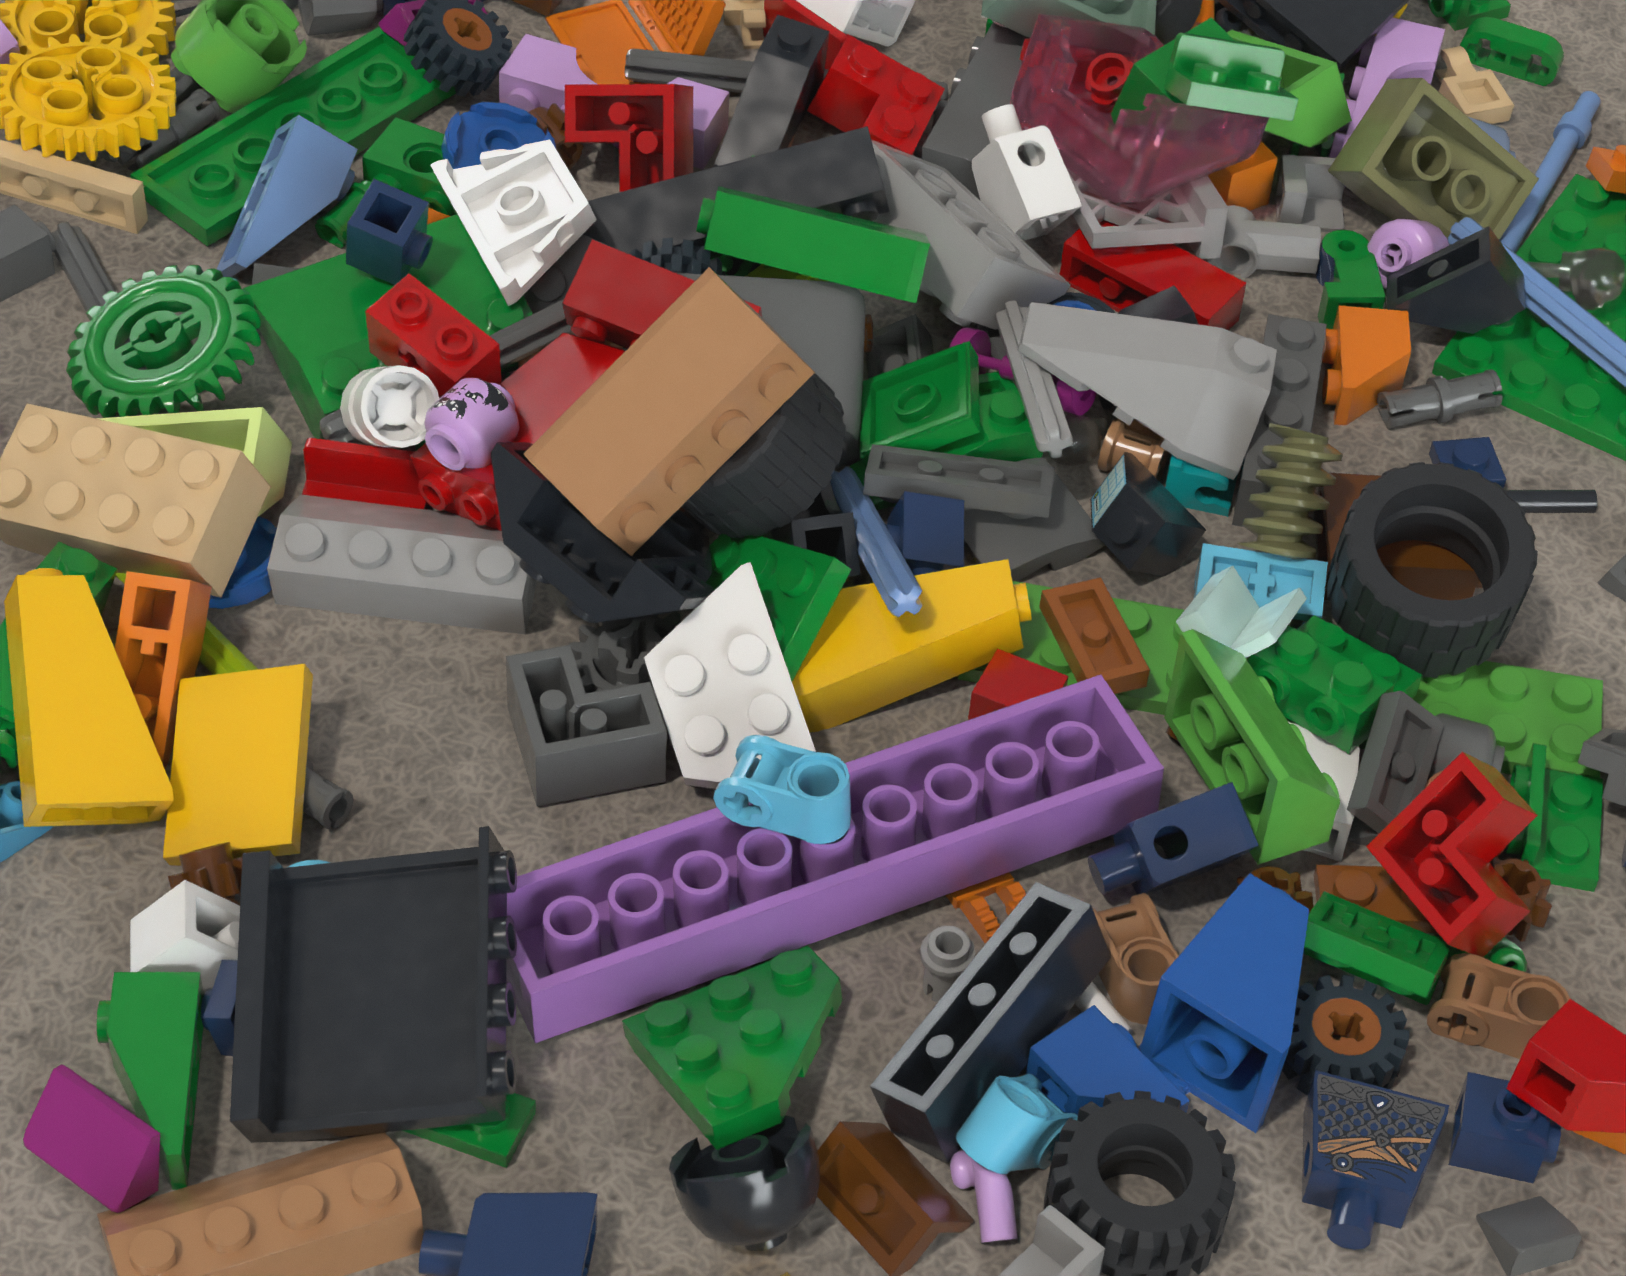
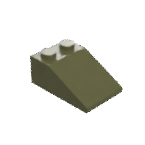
(1430, 162)

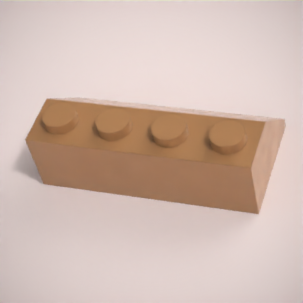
(669, 412)
(288, 1217)

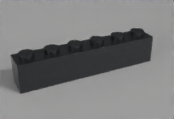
(823, 174)

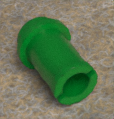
(333, 225)

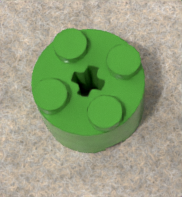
(238, 48)

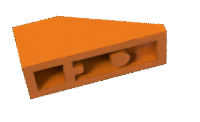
(159, 645)

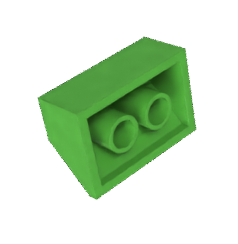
(1319, 91)
(1240, 736)

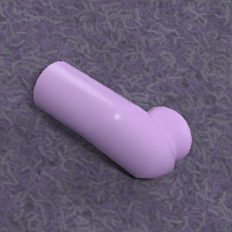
(993, 1197)

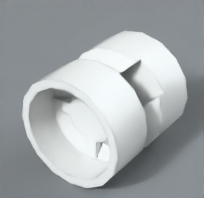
(388, 406)

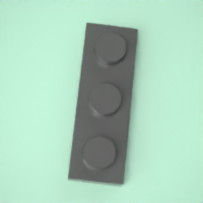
(983, 483)

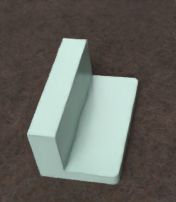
(1232, 616)

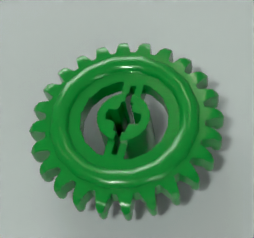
(176, 369)

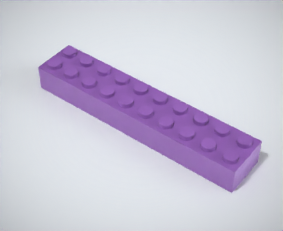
(923, 824)

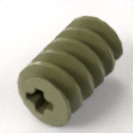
(1291, 493)

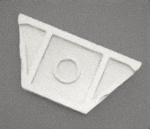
(517, 211)
(724, 681)

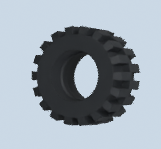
(1151, 1142)

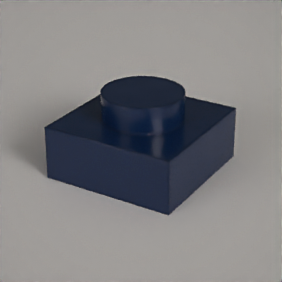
(1470, 453)
(219, 1007)

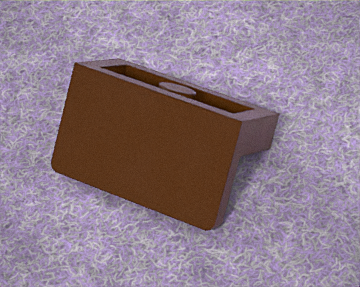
(885, 1195)

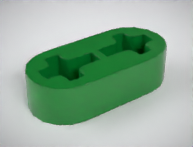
(1513, 50)

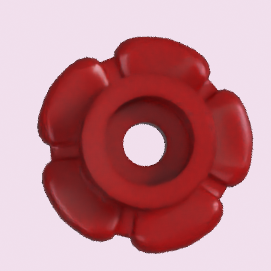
(1102, 72)

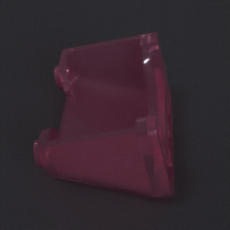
(1146, 148)

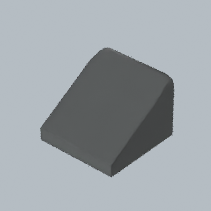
(1529, 1235)

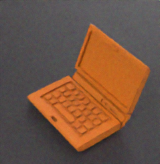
(608, 30)

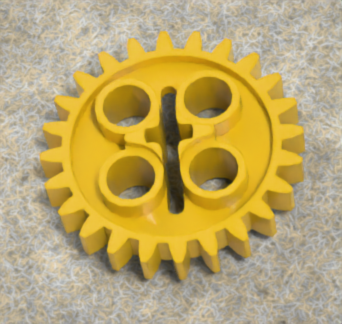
(134, 21)
(118, 85)

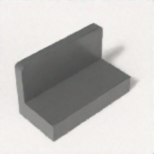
(1393, 764)

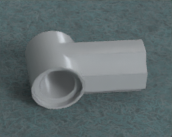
(1266, 245)

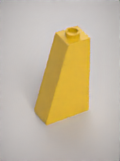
(874, 658)
(75, 715)

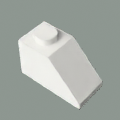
(185, 933)

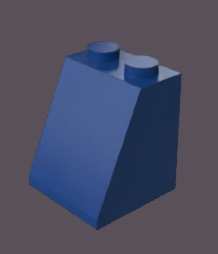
(1231, 1002)

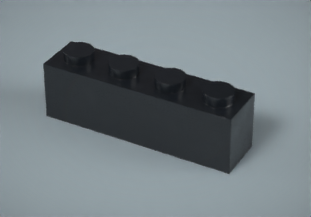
(991, 1018)

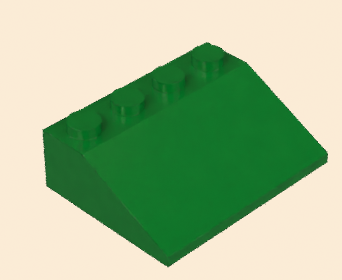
(319, 323)

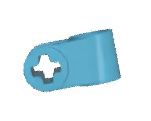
(790, 790)
(1013, 1126)

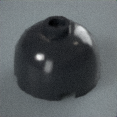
(749, 1188)

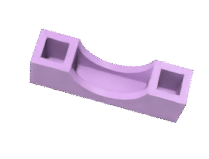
(1396, 52)
(541, 68)

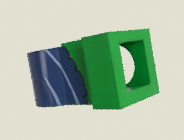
(1347, 275)

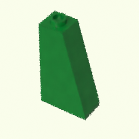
(815, 243)

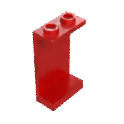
(541, 394)

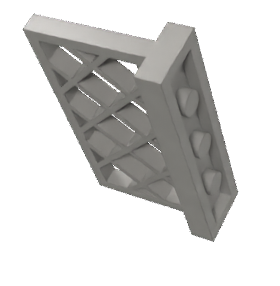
(1194, 208)

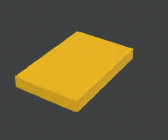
(240, 762)

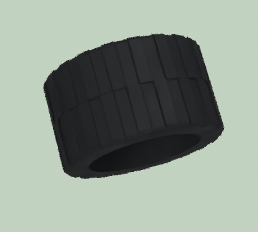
(776, 468)
(1450, 510)

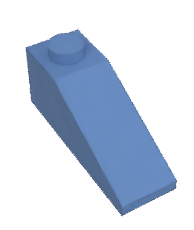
(295, 181)

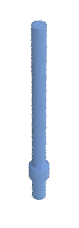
(1569, 134)

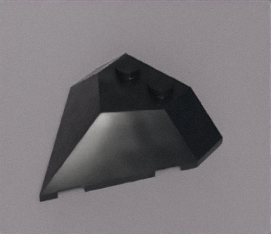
(582, 562)

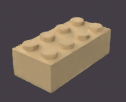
(128, 496)

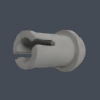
(945, 956)

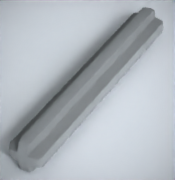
(1034, 386)

